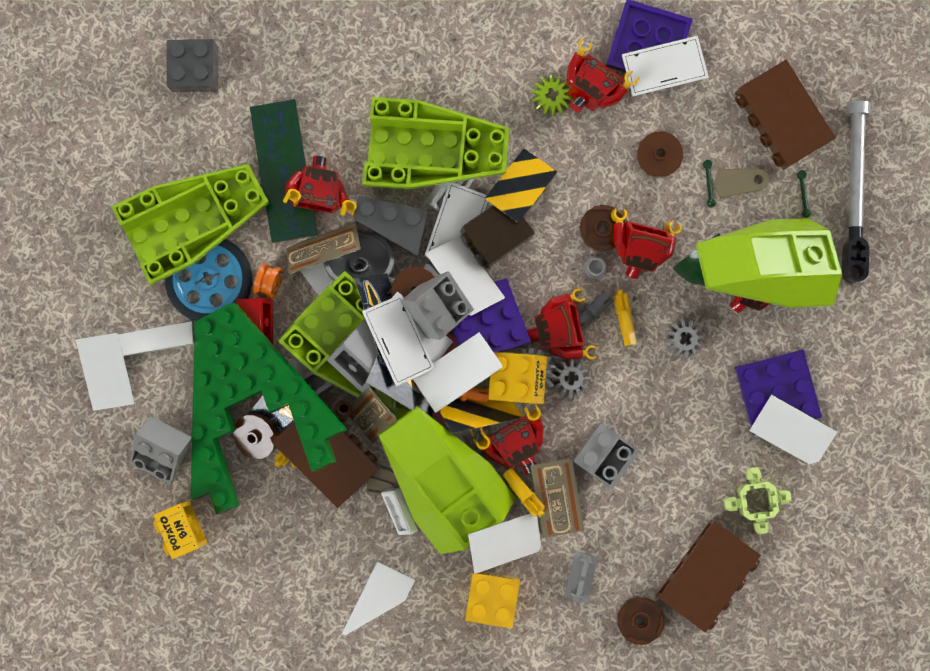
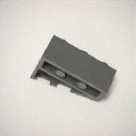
(394, 222)

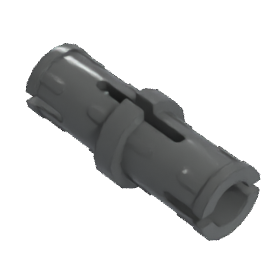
(595, 309)

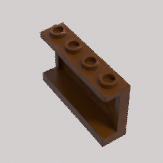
(784, 115)
(339, 479)
(709, 576)

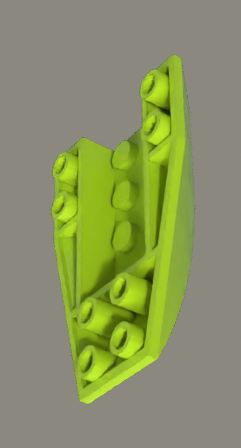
(430, 145)
(188, 218)
(774, 263)
(324, 327)
(444, 481)

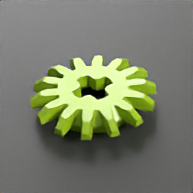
(547, 103)

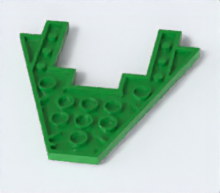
(232, 366)

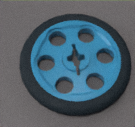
(238, 266)

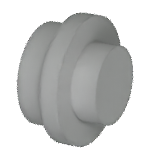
(595, 267)

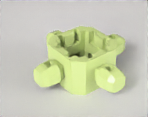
(781, 496)

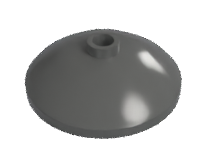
(373, 257)

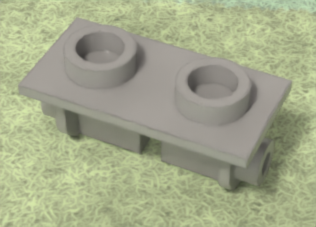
(581, 577)

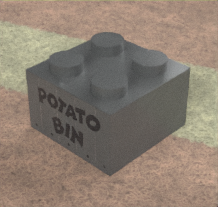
(192, 65)

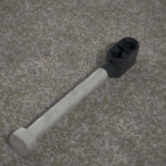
(858, 112)

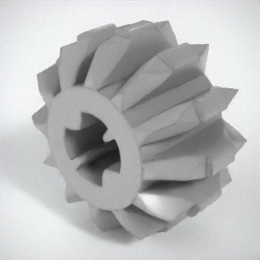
(676, 337)
(576, 384)

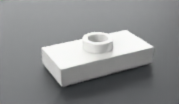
(399, 511)

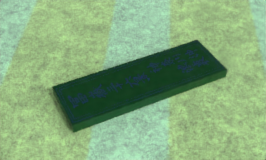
(279, 157)

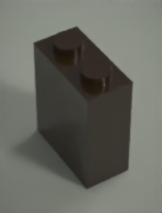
(494, 235)

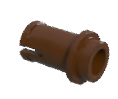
(340, 407)

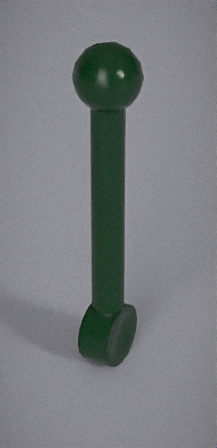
(707, 164)
(801, 175)

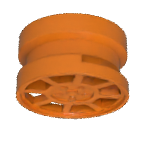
(268, 281)

